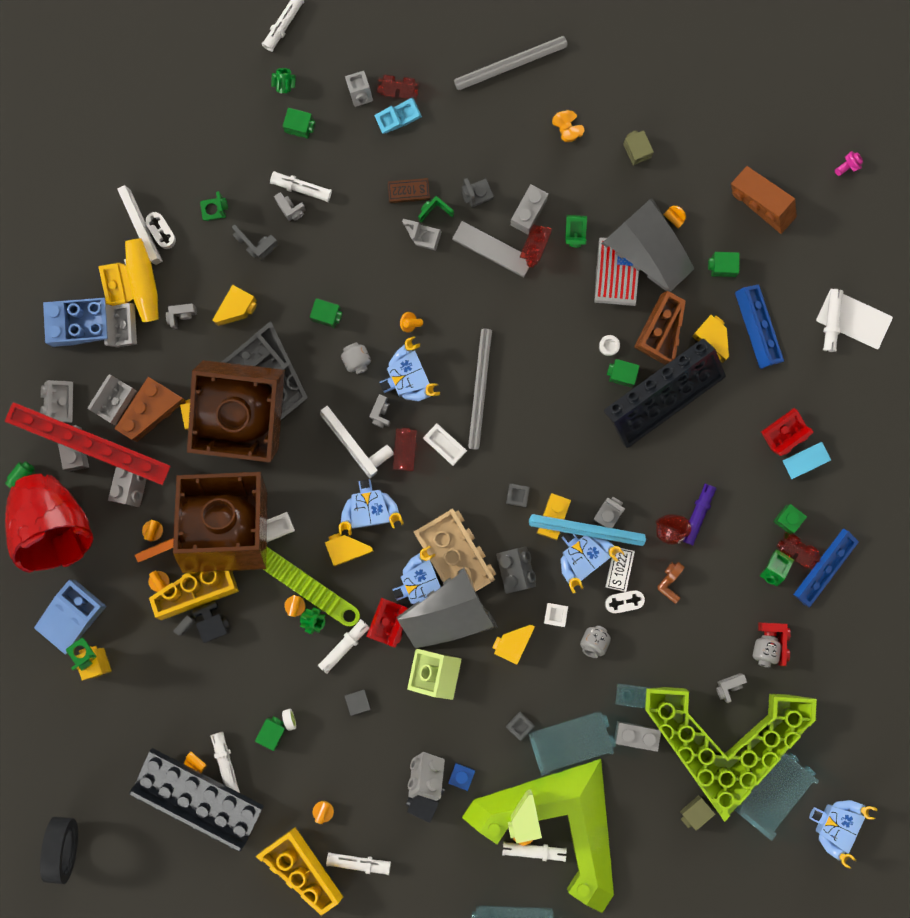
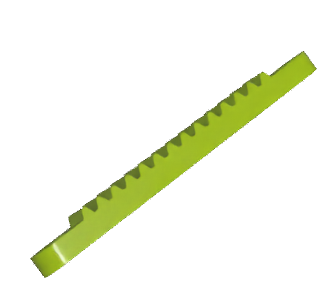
(309, 588)

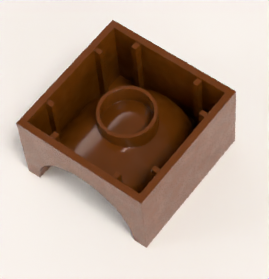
(235, 411)
(220, 522)

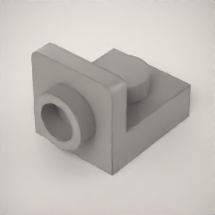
(359, 88)
(286, 206)
(182, 311)
(380, 407)
(609, 512)
(733, 683)

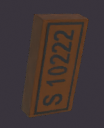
(408, 190)

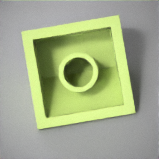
(434, 674)
(524, 820)

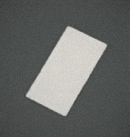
(859, 321)

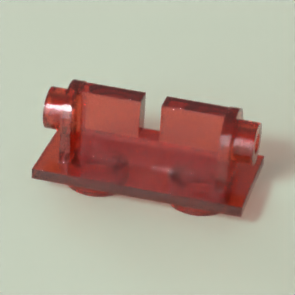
(406, 86)
(535, 244)
(404, 449)
(807, 554)

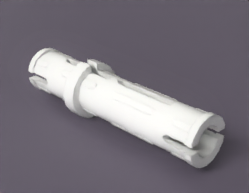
(278, 30)
(300, 186)
(832, 327)
(344, 646)
(223, 759)
(534, 851)
(358, 863)

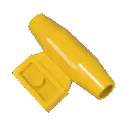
(132, 281)

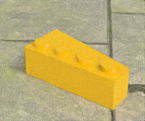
(192, 591)
(301, 870)

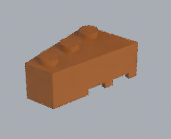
(765, 199)
(662, 329)
(148, 409)

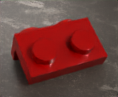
(786, 432)
(385, 625)

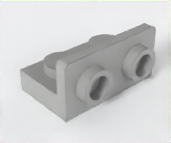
(58, 400)

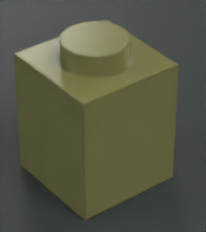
(638, 147)
(696, 813)

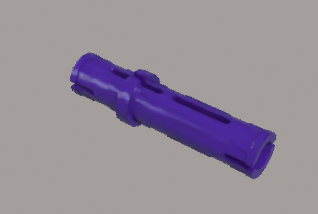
(699, 512)

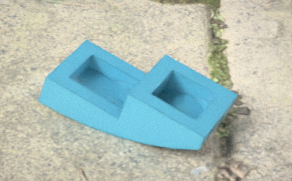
(398, 116)
(806, 460)

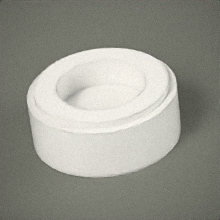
(609, 345)
(289, 719)

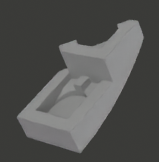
(423, 235)

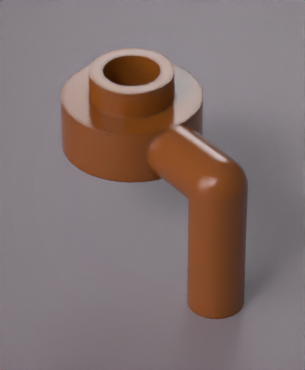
(672, 572)

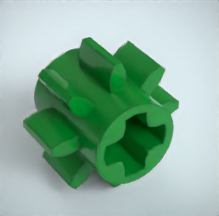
(283, 80)
(312, 620)

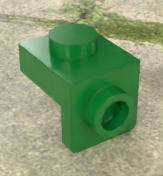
(575, 230)

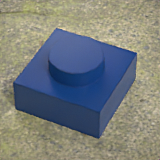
(461, 776)

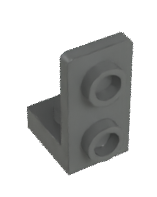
(477, 192)
(266, 244)

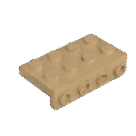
(454, 549)

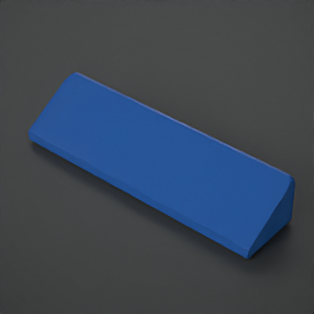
(759, 326)

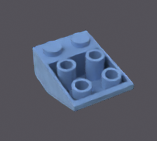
(75, 321)
(69, 615)

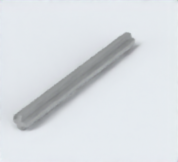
(510, 63)
(480, 388)

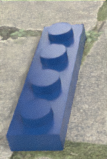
(826, 568)

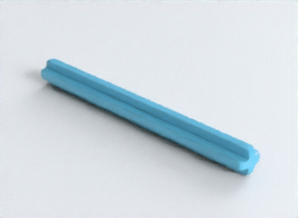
(587, 530)

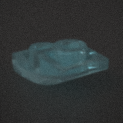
(631, 695)

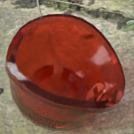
(672, 529)

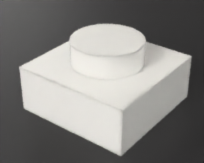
(555, 614)

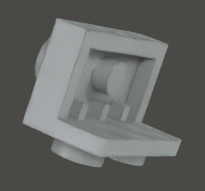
(121, 325)
(111, 399)
(127, 488)
(426, 776)

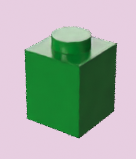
(298, 123)
(724, 264)
(326, 313)
(623, 373)
(790, 519)
(271, 733)

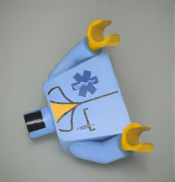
(408, 375)
(368, 509)
(584, 557)
(417, 578)
(840, 826)

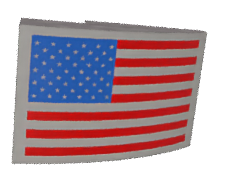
(615, 278)

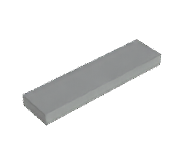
(491, 248)

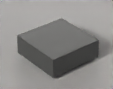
(517, 495)
(185, 625)
(357, 702)
(520, 726)

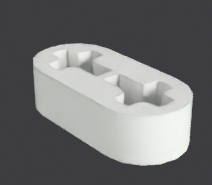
(157, 232)
(625, 606)

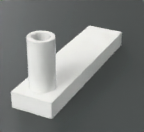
(139, 224)
(367, 464)

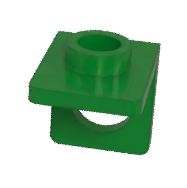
(221, 204)
(429, 206)
(81, 663)

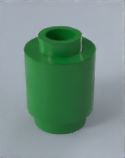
(18, 472)

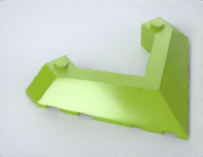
(729, 775)
(572, 793)

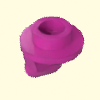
(853, 161)

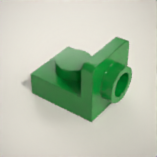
(777, 568)

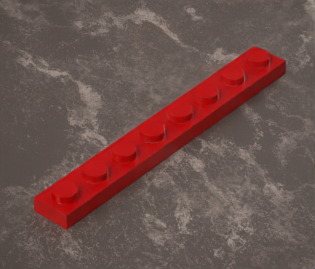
(87, 443)

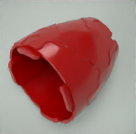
(45, 525)

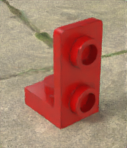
(771, 629)

